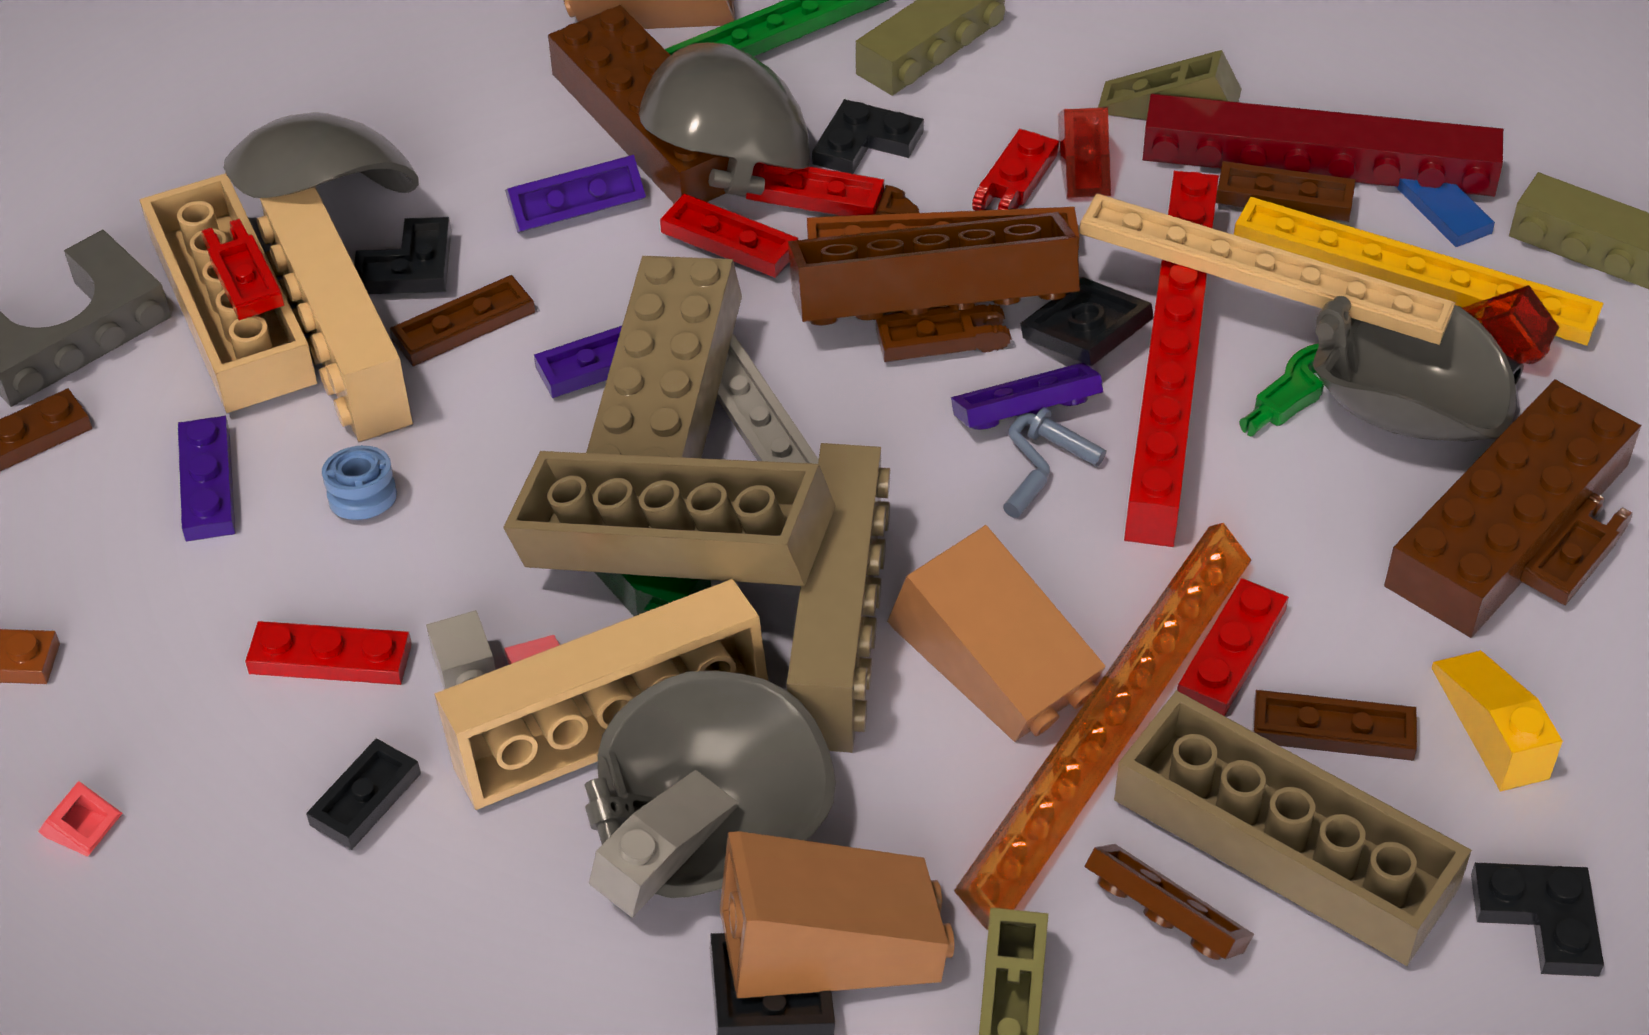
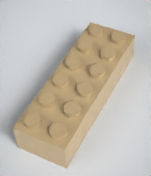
(336, 314)
(245, 357)
(554, 706)

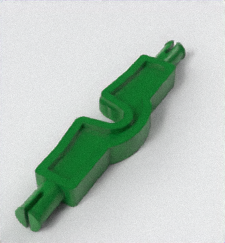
(1287, 394)

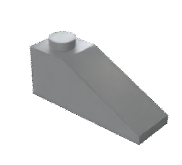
(658, 841)

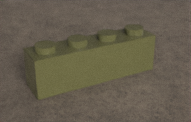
(921, 39)
(1584, 228)

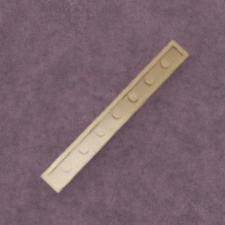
(1266, 267)

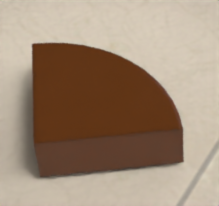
(894, 202)

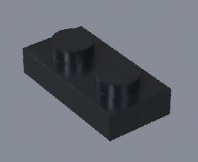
(363, 793)

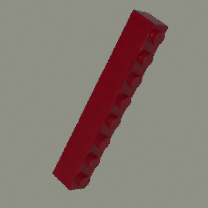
(1323, 143)

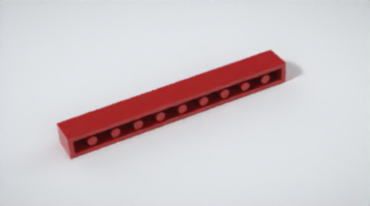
(1170, 377)

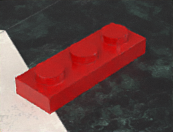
(819, 190)
(727, 234)
(1233, 646)
(329, 652)

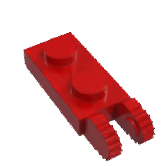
(1016, 171)
(243, 272)

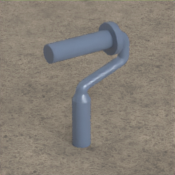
(1044, 426)

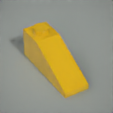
(1501, 719)

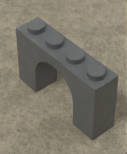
(122, 306)

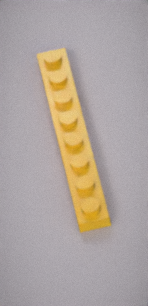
(1406, 264)

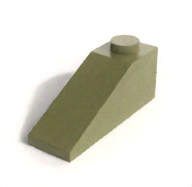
(1197, 77)
(1013, 972)

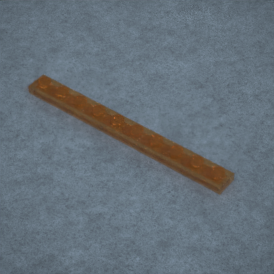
(1103, 726)

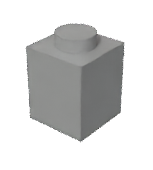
(460, 649)

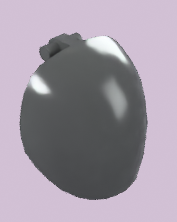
(728, 107)
(313, 150)
(1414, 385)
(738, 735)

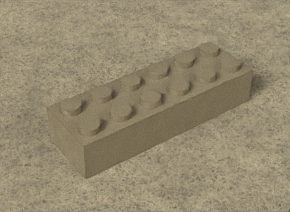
(668, 358)
(672, 517)
(840, 595)
(1292, 826)

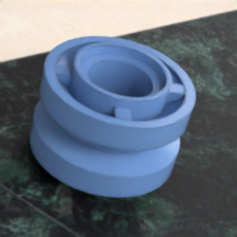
(359, 482)

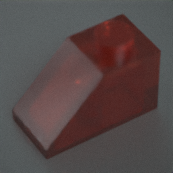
(1084, 152)
(1517, 323)

